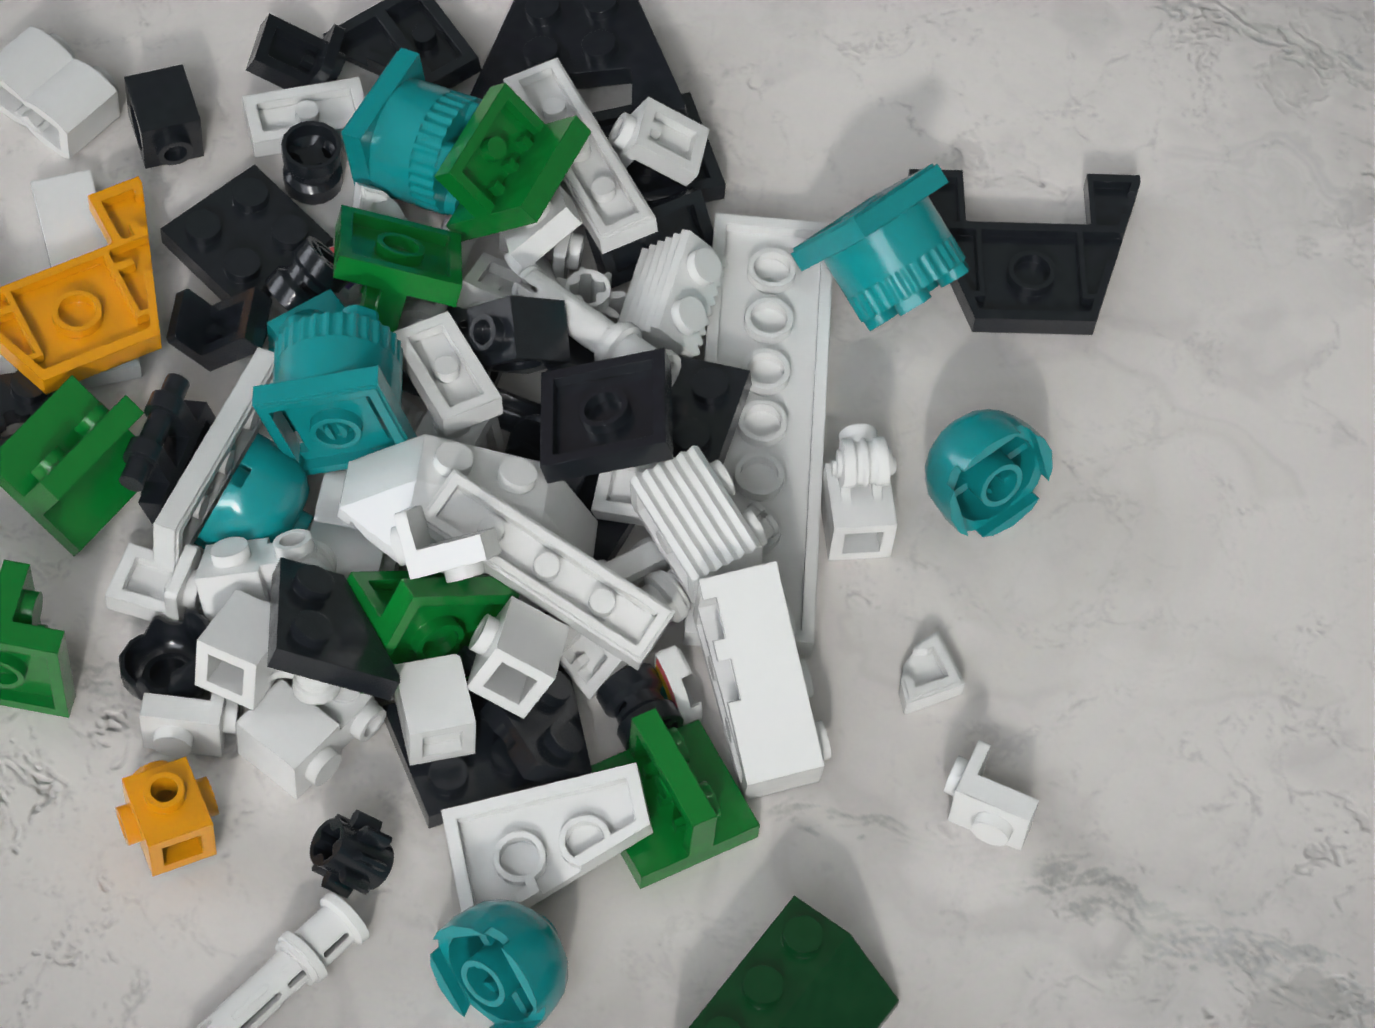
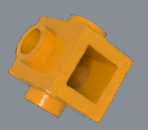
(168, 814)

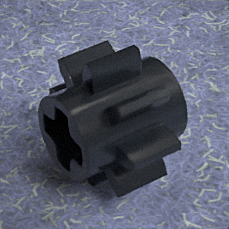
(351, 854)

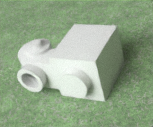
(859, 496)
(250, 565)
(235, 656)
(302, 741)

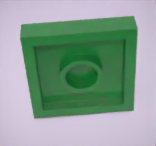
(507, 164)
(396, 261)
(70, 463)
(426, 613)
(32, 655)
(688, 796)

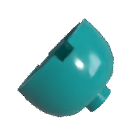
(986, 471)
(261, 498)
(501, 963)

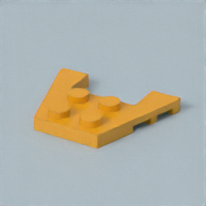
(90, 308)

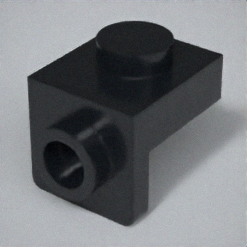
(294, 56)
(219, 331)

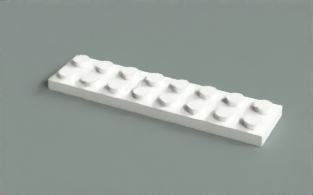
(779, 329)

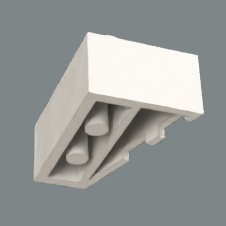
(760, 680)

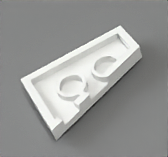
(544, 836)

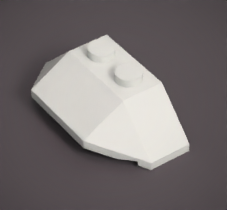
(417, 468)

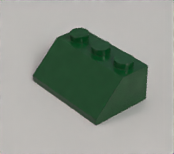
(801, 977)

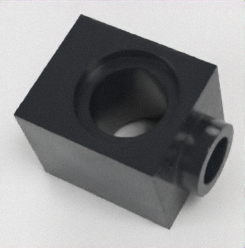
(164, 116)
(519, 334)

